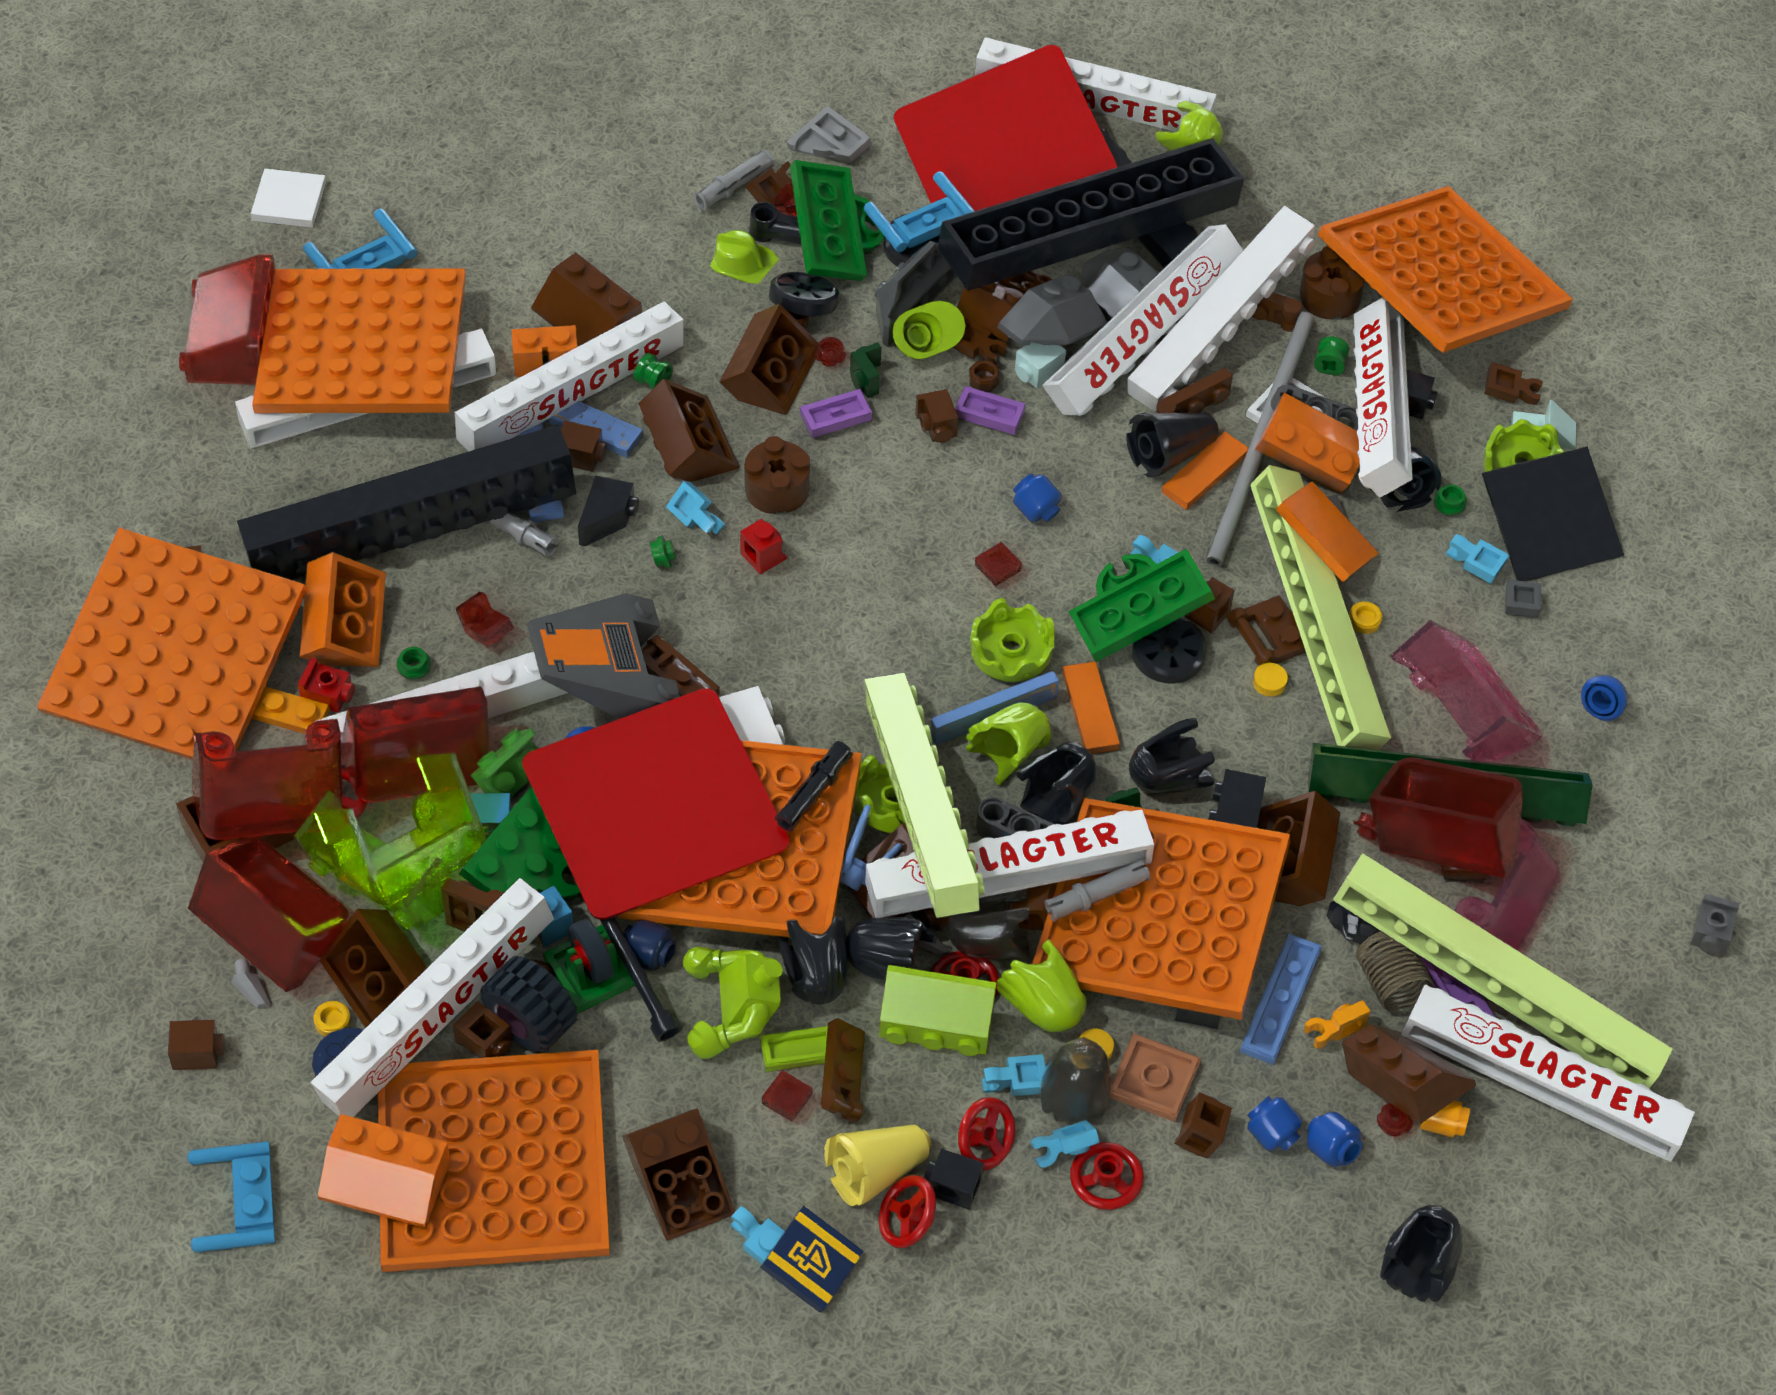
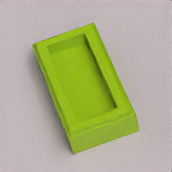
(794, 1048)

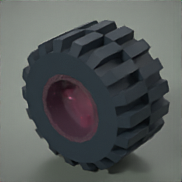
(530, 1003)

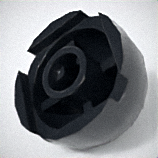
(1425, 479)

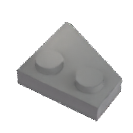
(830, 138)

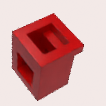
(766, 542)
(326, 685)

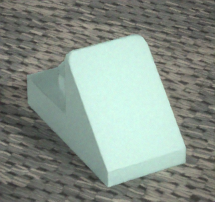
(1558, 418)

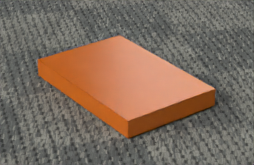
(1327, 531)

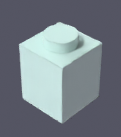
(1038, 362)

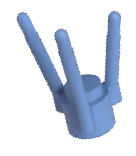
(853, 868)

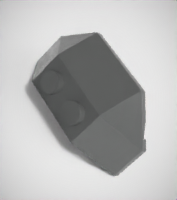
(1116, 279)
(911, 286)
(1054, 314)

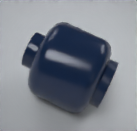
(651, 944)

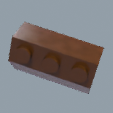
(584, 297)
(770, 361)
(686, 432)
(1313, 835)
(372, 962)
(1403, 1071)

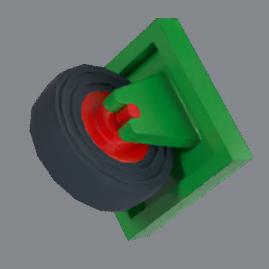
(588, 966)

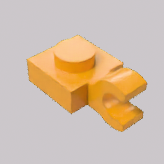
(1344, 1022)

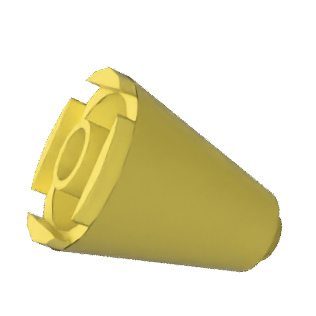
(874, 1159)

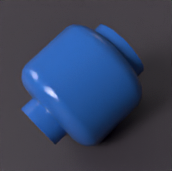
(1037, 498)
(1274, 1124)
(1334, 1139)

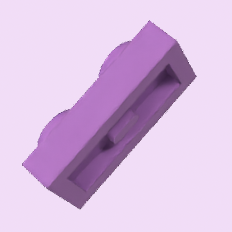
(990, 410)
(835, 413)

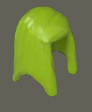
(1195, 127)
(1010, 737)
(1045, 991)

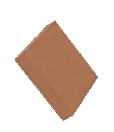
(1154, 1077)

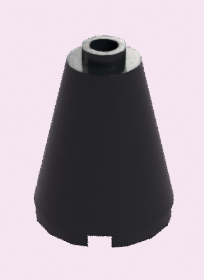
(1168, 439)

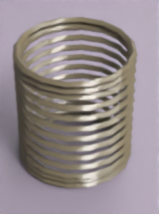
(1393, 968)

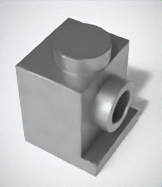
(1714, 924)

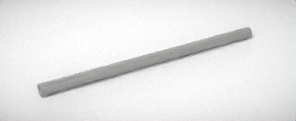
(1253, 457)

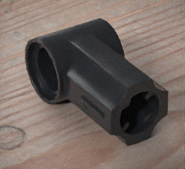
(770, 224)

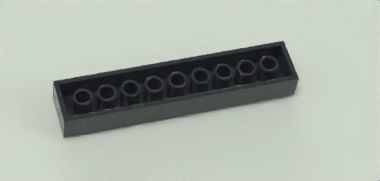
(1089, 214)
(412, 504)

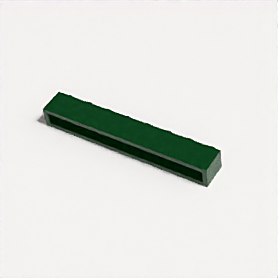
(1358, 772)

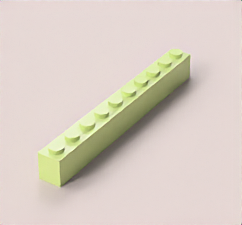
(1321, 620)
(923, 796)
(1501, 973)

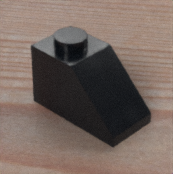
(606, 509)

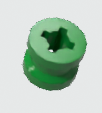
(1331, 356)
(652, 371)

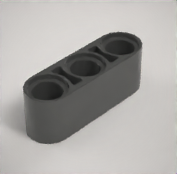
(1009, 819)

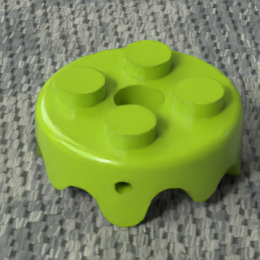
(1519, 441)
(1018, 625)
(873, 790)

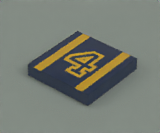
(811, 1259)

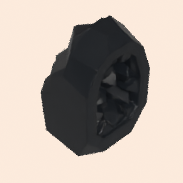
(1351, 926)

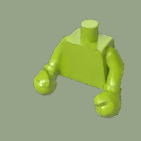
(746, 993)

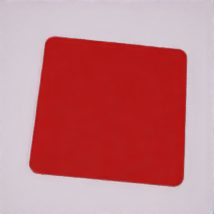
(1006, 132)
(654, 803)

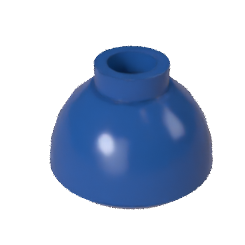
(1604, 697)

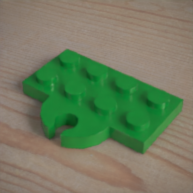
(832, 221)
(1139, 601)
(520, 849)

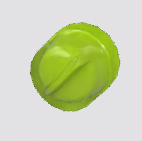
(741, 257)
(928, 329)

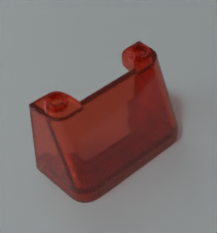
(228, 322)
(263, 788)

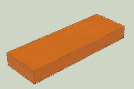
(1205, 470)
(1090, 707)

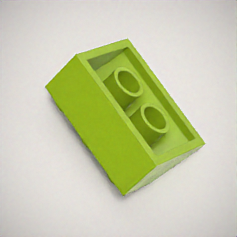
(937, 1010)

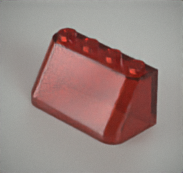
(388, 736)
(1449, 816)
(267, 910)

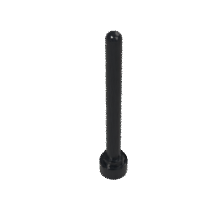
(663, 1022)

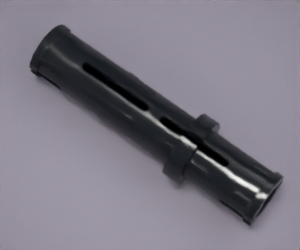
(822, 775)

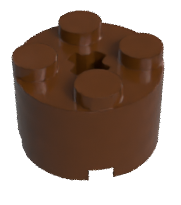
(1330, 286)
(777, 476)

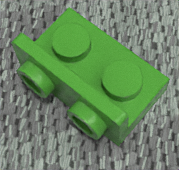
(503, 769)

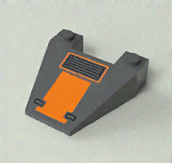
(599, 654)

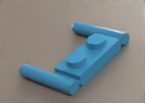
(924, 222)
(378, 254)
(251, 1195)

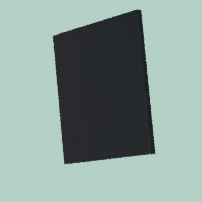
(1552, 514)

